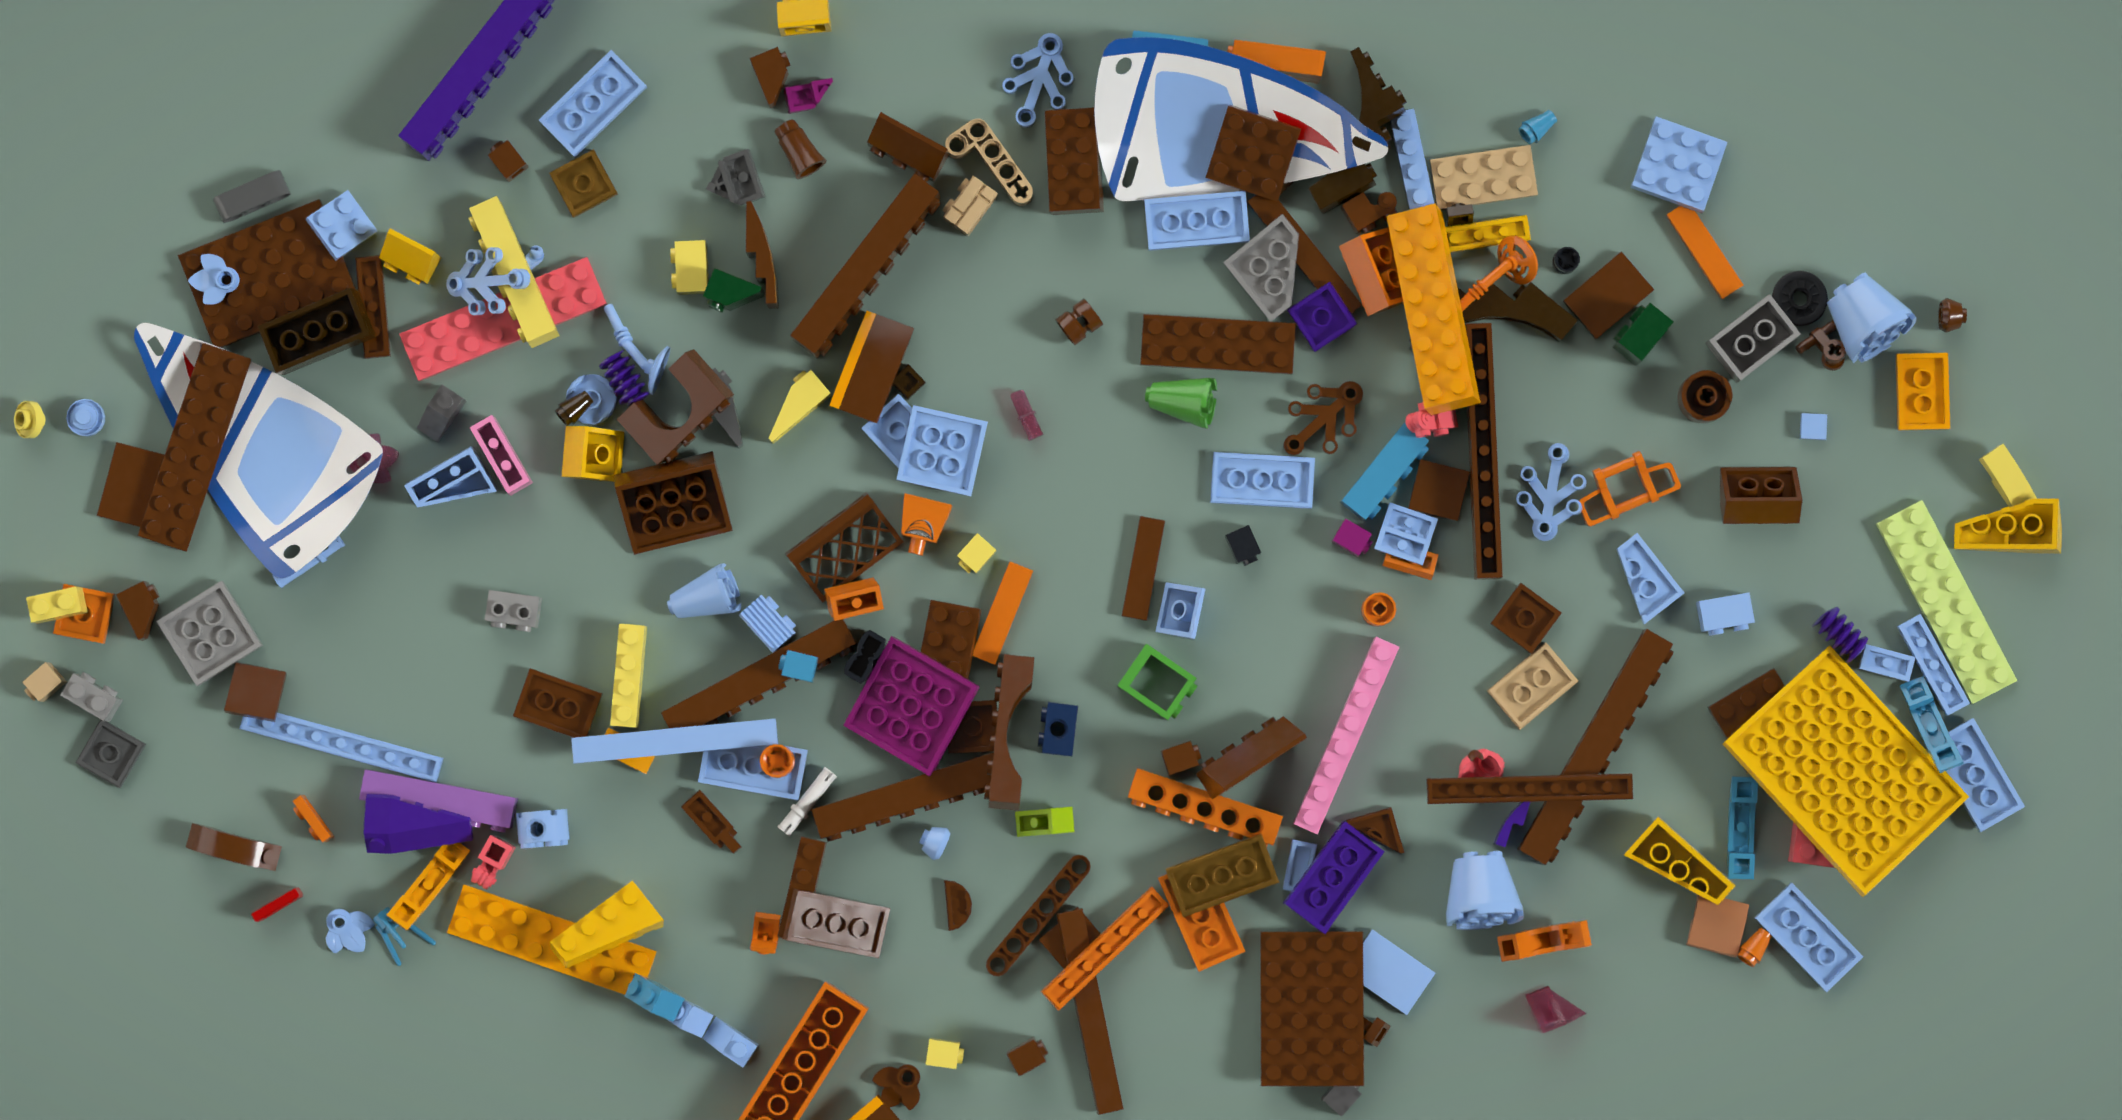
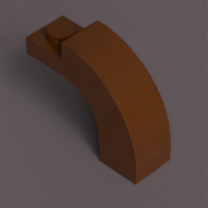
(233, 847)

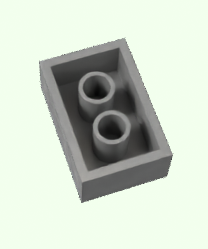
(1753, 338)

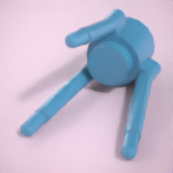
(386, 926)

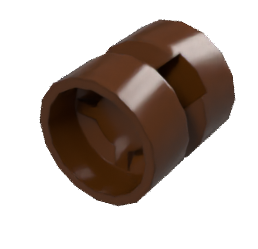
(1072, 328)

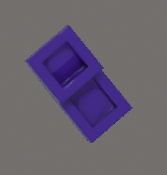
(1516, 816)

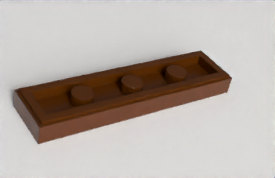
(372, 292)
(1143, 568)

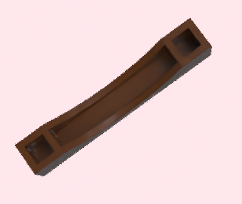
(1015, 683)

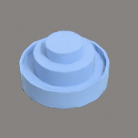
(85, 417)

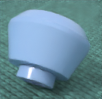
(934, 841)

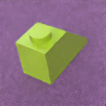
(1044, 821)

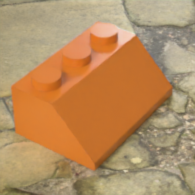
(1373, 270)

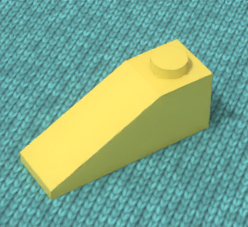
(802, 399)

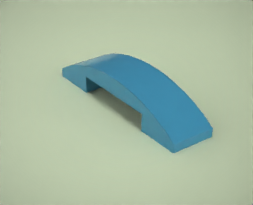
(1930, 724)
(1741, 828)

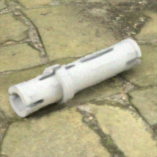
(807, 801)

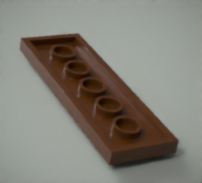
(1217, 344)

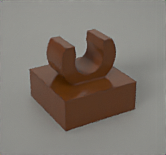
(1375, 1031)

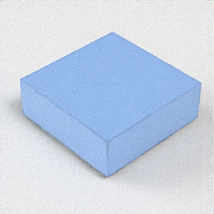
(1813, 426)

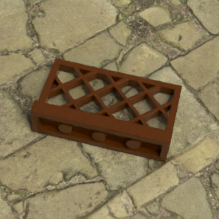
(833, 528)

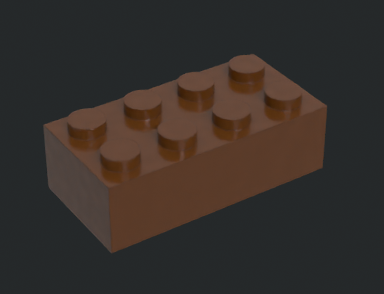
(1073, 162)

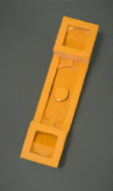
(428, 885)

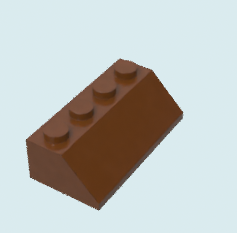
(1250, 756)

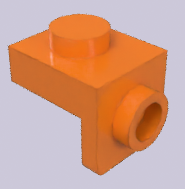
(765, 933)

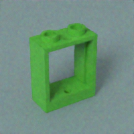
(1135, 668)

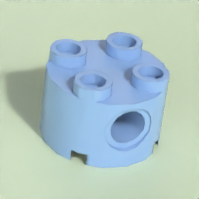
(531, 826)

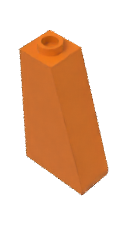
(1293, 61)

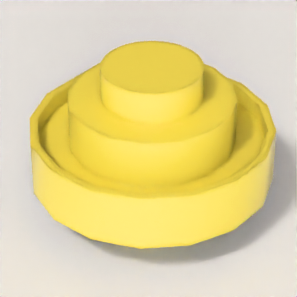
(29, 419)

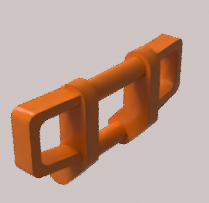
(1643, 472)

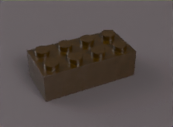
(316, 331)

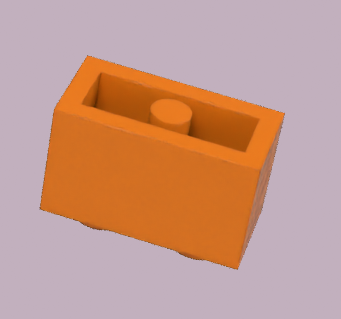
(854, 599)

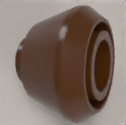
(1951, 315)

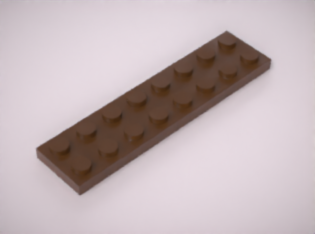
(194, 447)

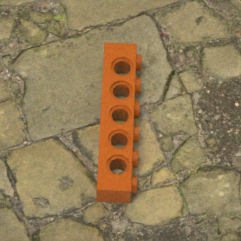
(1145, 780)

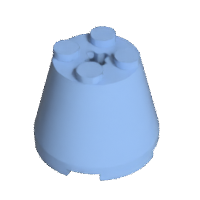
(1868, 317)
(1482, 893)

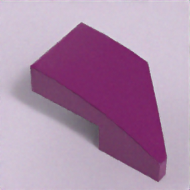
(805, 96)

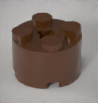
(1710, 383)

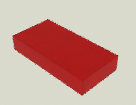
(277, 904)

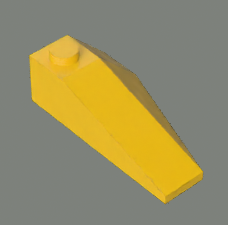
(2020, 529)

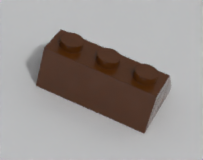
(907, 148)
(1760, 495)

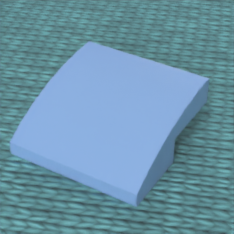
(1406, 534)

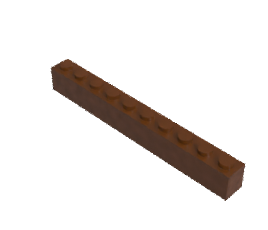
(1483, 458)
(1598, 741)

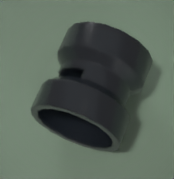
(1568, 257)

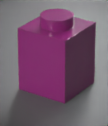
(1352, 538)

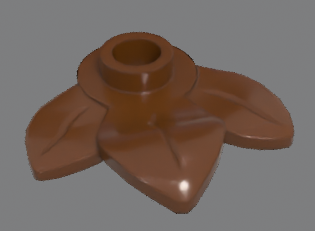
(895, 1088)

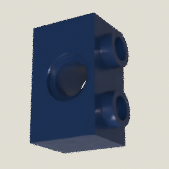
(1061, 713)

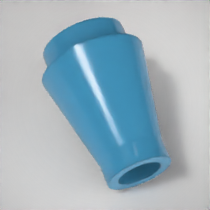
(1536, 127)

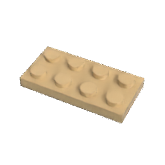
(1484, 177)

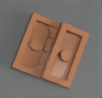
(1718, 926)

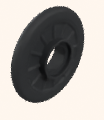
(1811, 287)

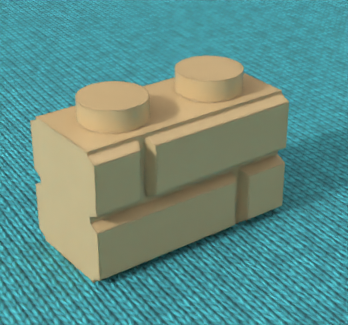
(970, 205)

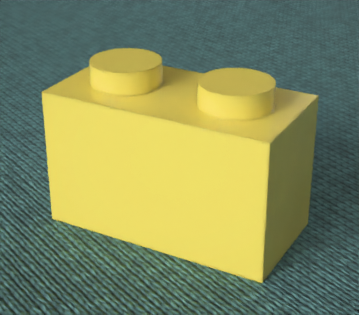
(691, 267)
(56, 605)

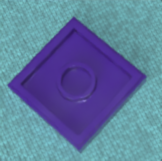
(1322, 316)

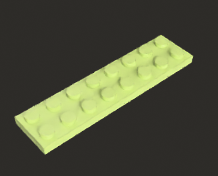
(1946, 602)

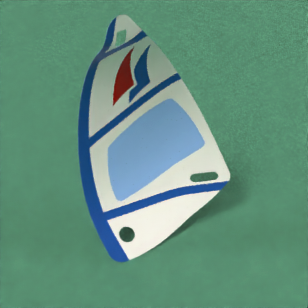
(1175, 106)
(281, 458)

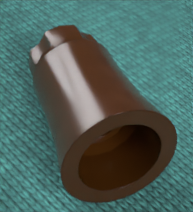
(799, 149)

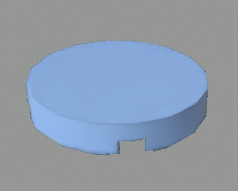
(601, 394)

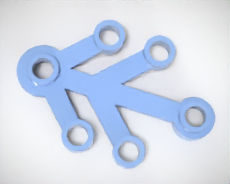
(1040, 76)
(459, 282)
(1551, 496)

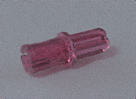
(1026, 414)

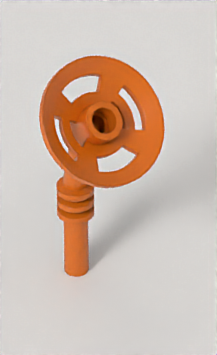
(1510, 263)

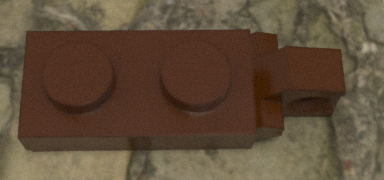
(711, 821)

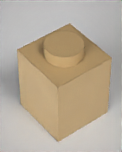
(43, 682)

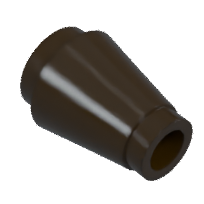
(573, 408)

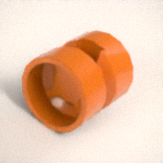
(1378, 609)
(777, 761)

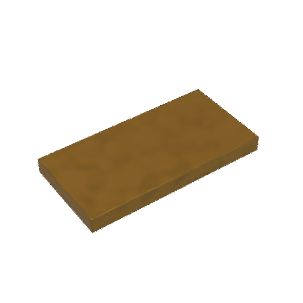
(1222, 875)

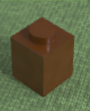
(507, 160)

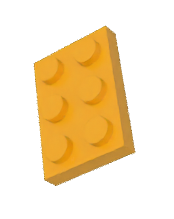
(1922, 391)

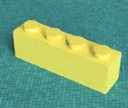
(628, 675)

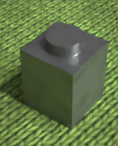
(1341, 1098)

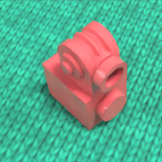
(1424, 423)
(495, 857)

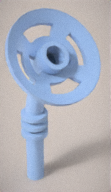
(654, 368)

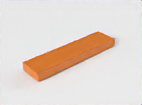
(1705, 251)
(1002, 613)

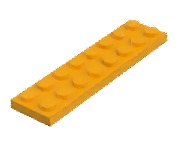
(528, 935)

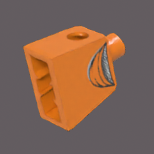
(923, 521)

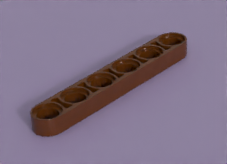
(1035, 913)

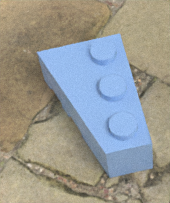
(451, 480)

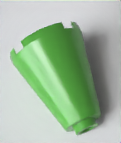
(1184, 399)

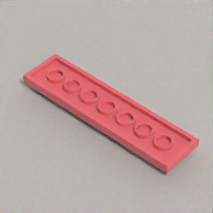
(464, 336)

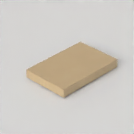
(1532, 686)

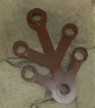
(1326, 414)

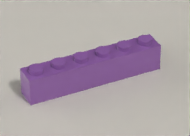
(478, 805)

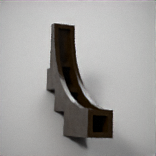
(1377, 108)
(1530, 308)

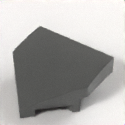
(737, 179)

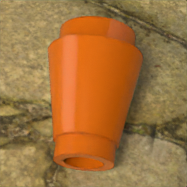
(1754, 948)

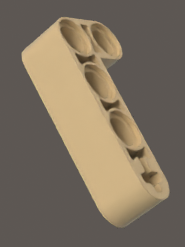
(995, 164)

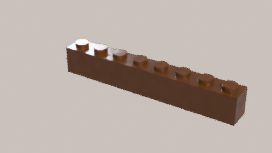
(758, 678)
(902, 798)

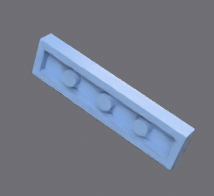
(1411, 160)
(1933, 664)

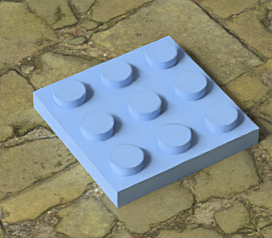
(1679, 164)
(942, 451)

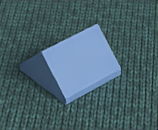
(1180, 610)

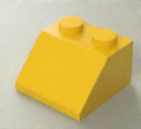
(803, 17)
(408, 256)
(592, 453)

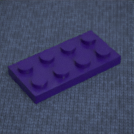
(1333, 877)

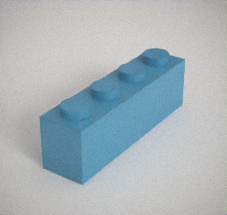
(1383, 473)

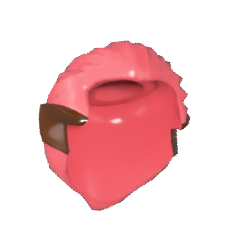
(1481, 764)

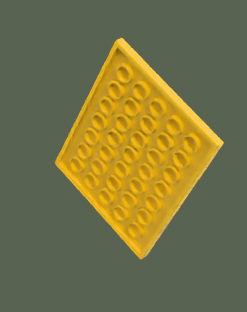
(1845, 771)

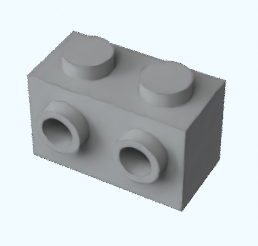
(513, 609)
(92, 697)

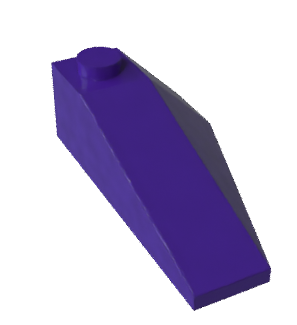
(402, 827)

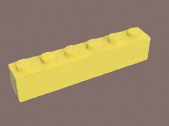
(527, 303)

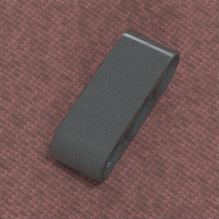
(251, 196)

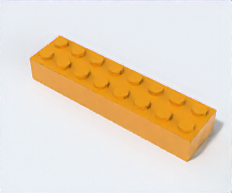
(1433, 309)

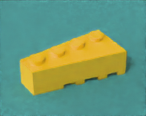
(1674, 858)
(613, 922)

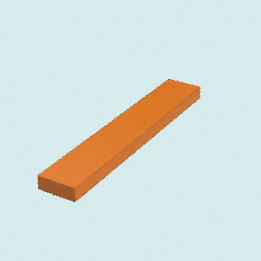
(1104, 948)

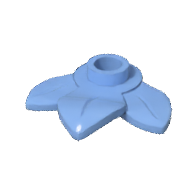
(211, 279)
(350, 933)

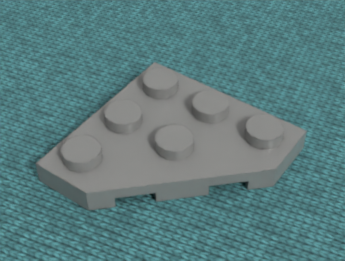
(1268, 267)

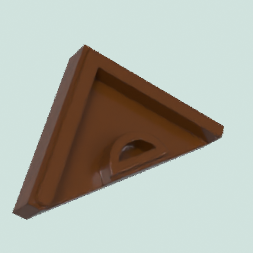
(1379, 826)

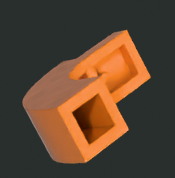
(1544, 940)

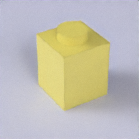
(975, 554)
(944, 1053)

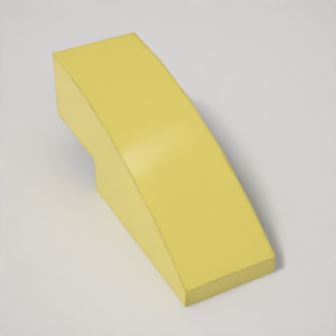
(2007, 476)

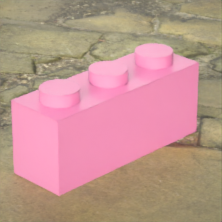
(501, 455)

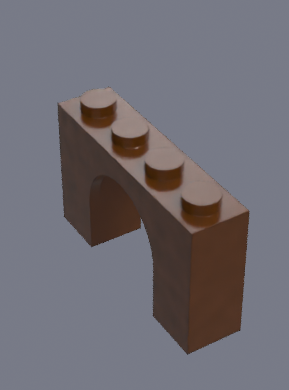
(707, 397)

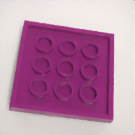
(911, 706)

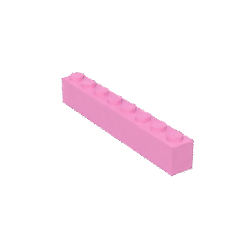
(1346, 735)

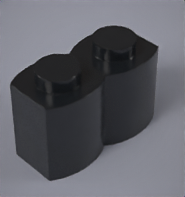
(868, 651)

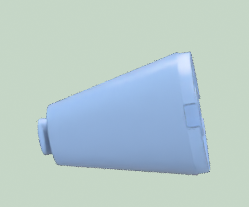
(706, 595)

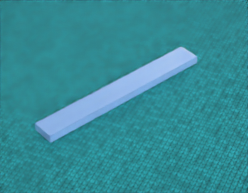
(674, 741)
(347, 745)

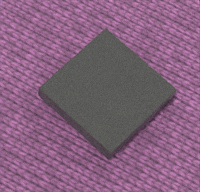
(110, 753)

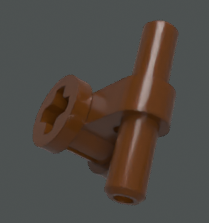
(1820, 338)

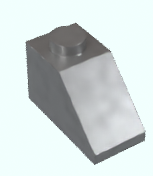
(440, 413)

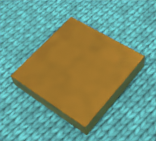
(583, 183)

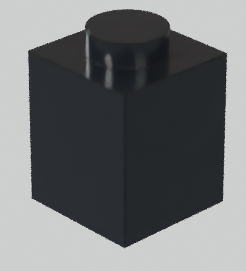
(1243, 545)

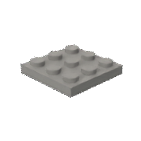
(209, 633)

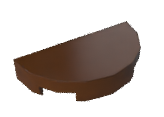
(958, 904)

